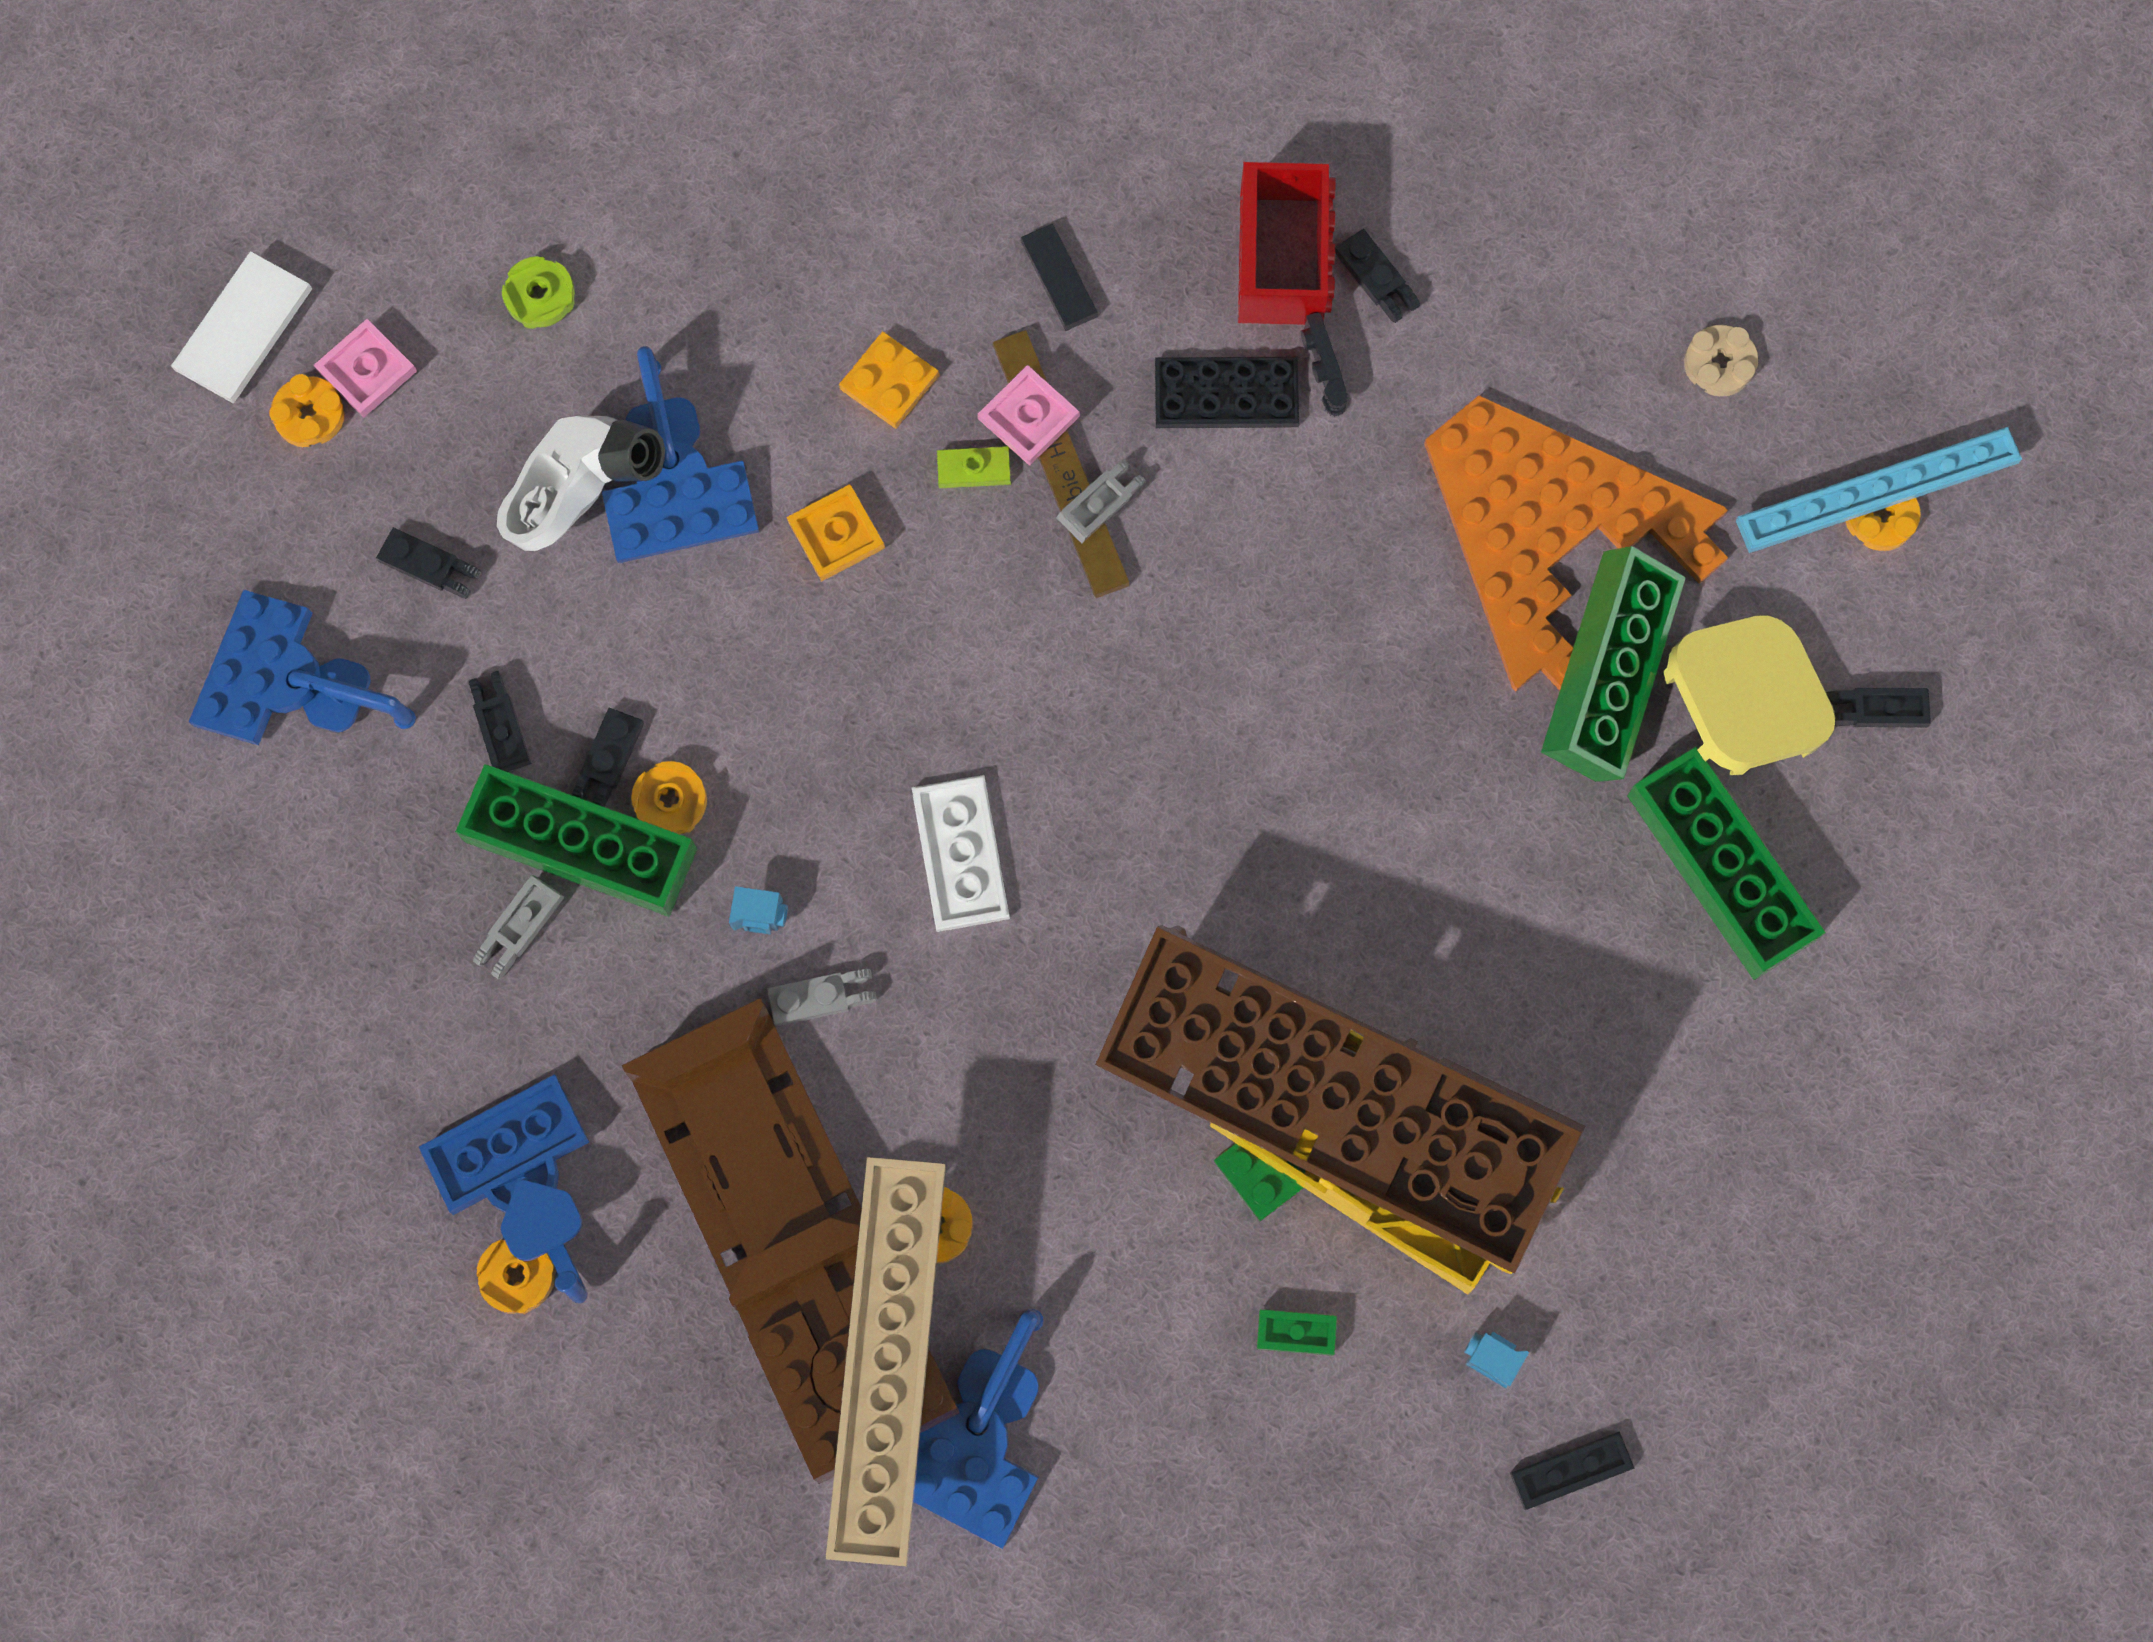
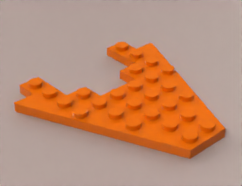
(1533, 496)

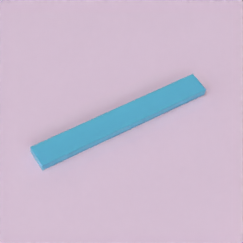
(1878, 489)

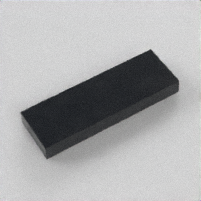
(1059, 277)
(1572, 1470)

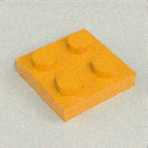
(889, 380)
(835, 532)

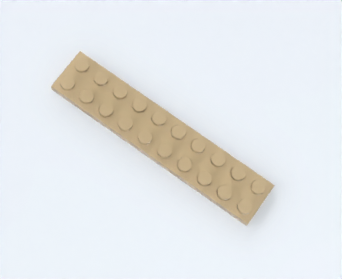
(886, 1362)

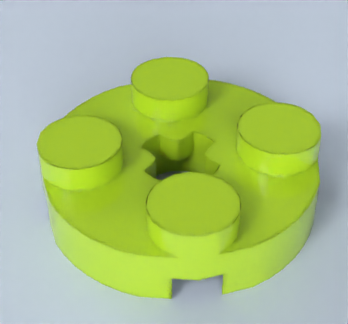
(541, 311)

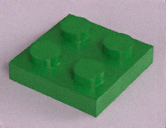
(1256, 1181)

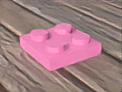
(365, 368)
(1028, 415)

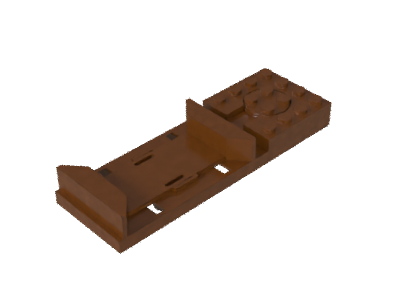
(1387, 1119)
(761, 1180)

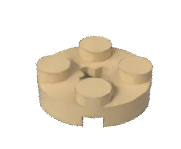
(1733, 344)

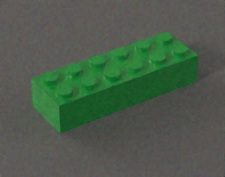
(1613, 664)
(576, 840)
(1725, 863)

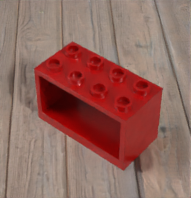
(1294, 183)

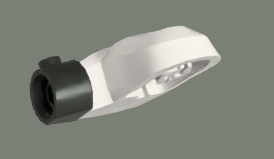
(570, 472)

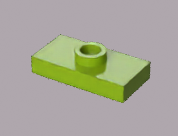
(973, 467)

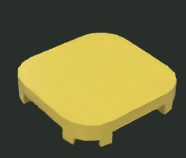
(1751, 693)

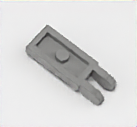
(1098, 502)
(519, 924)
(818, 997)

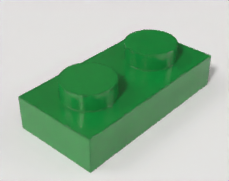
(1296, 1332)

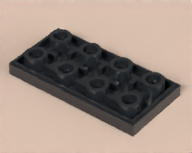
(1226, 392)

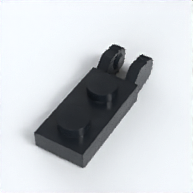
(1375, 274)
(1325, 366)
(425, 562)
(1883, 707)
(499, 726)
(608, 755)

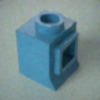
(757, 910)
(1495, 1357)

